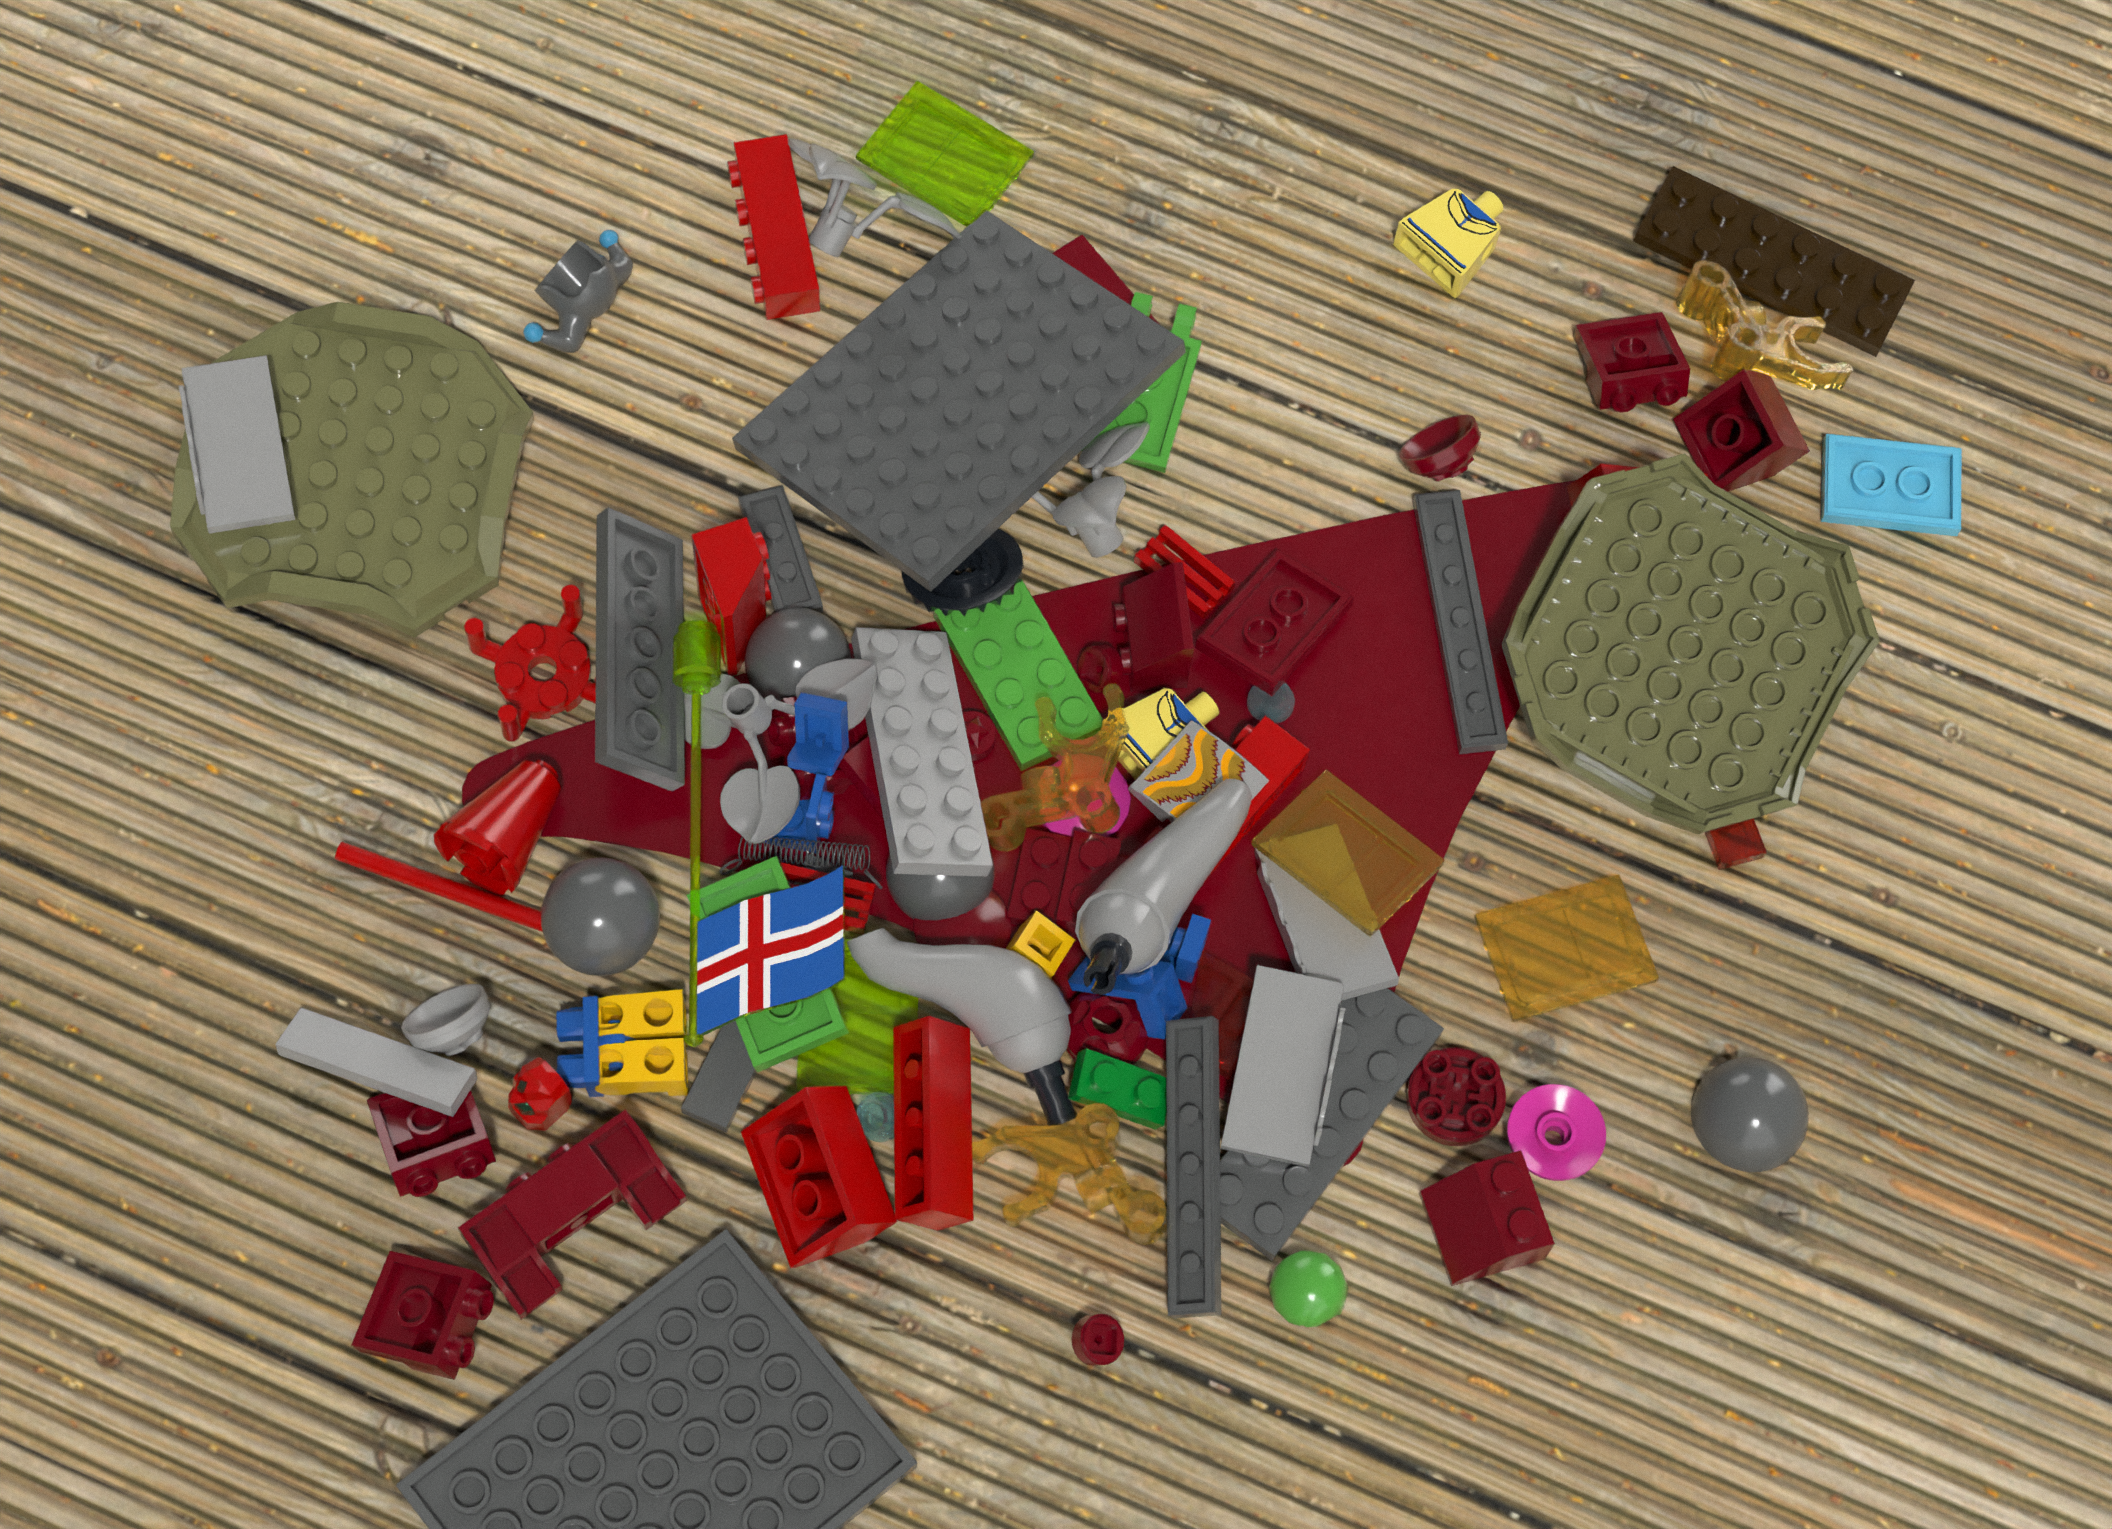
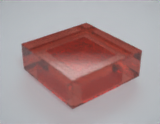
(1736, 844)

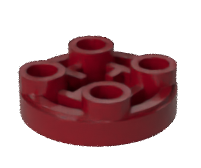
(1456, 1096)

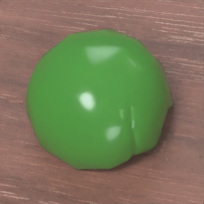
(1308, 1288)

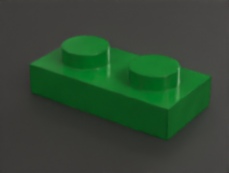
(1127, 1089)

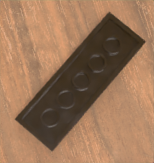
(1775, 260)

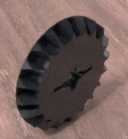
(995, 571)

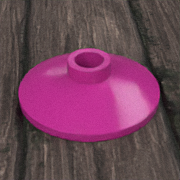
(1567, 1113)

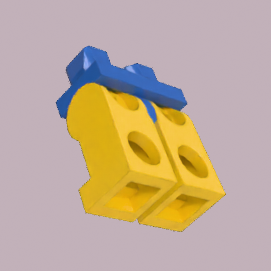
(627, 1044)

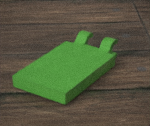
(1164, 399)

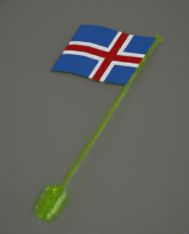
(767, 946)

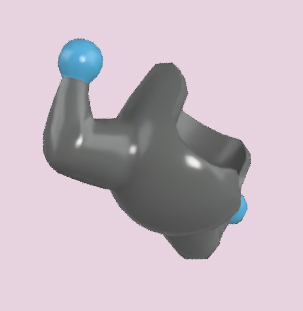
(580, 290)

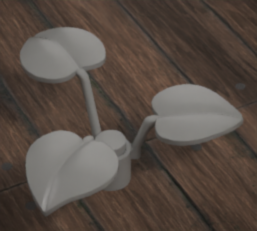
(836, 220)
(1095, 508)
(766, 799)

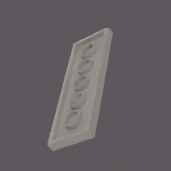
(922, 755)

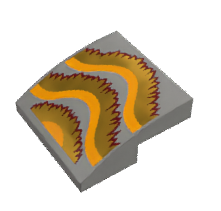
(1189, 770)

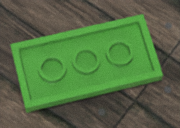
(1014, 663)
(785, 1030)

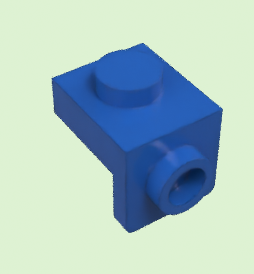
(820, 734)

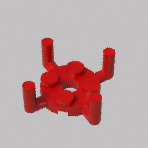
(526, 649)

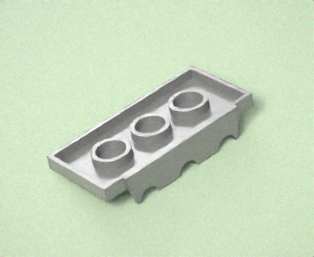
(235, 444)
(1321, 939)
(1284, 1066)

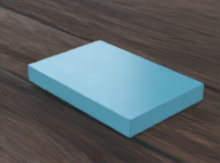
(1891, 485)

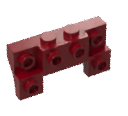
(561, 1200)

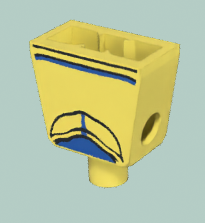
(1451, 237)
(1157, 722)

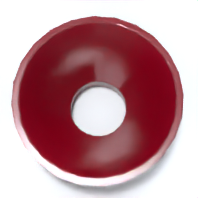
(1442, 448)
(1125, 1044)

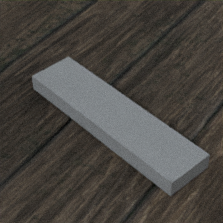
(376, 1062)

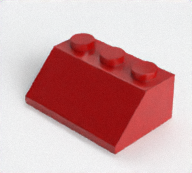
(732, 585)
(818, 1175)

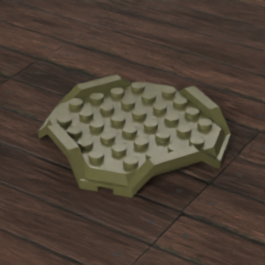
(394, 467)
(1685, 647)

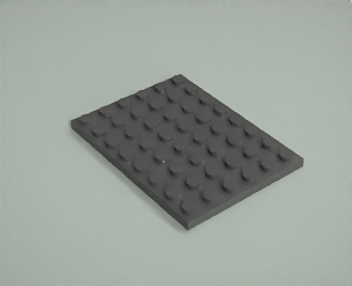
(958, 398)
(674, 1416)

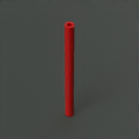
(439, 885)

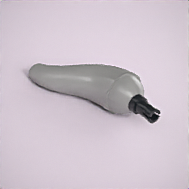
(1138, 907)
(992, 991)

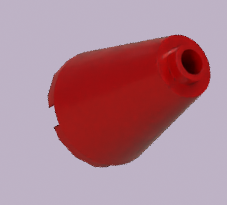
(501, 827)

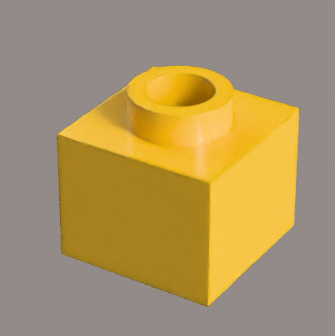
(1041, 942)

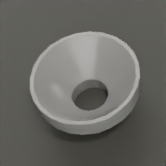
(448, 1020)

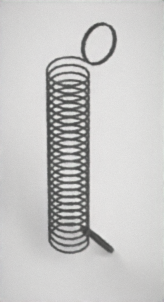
(806, 858)

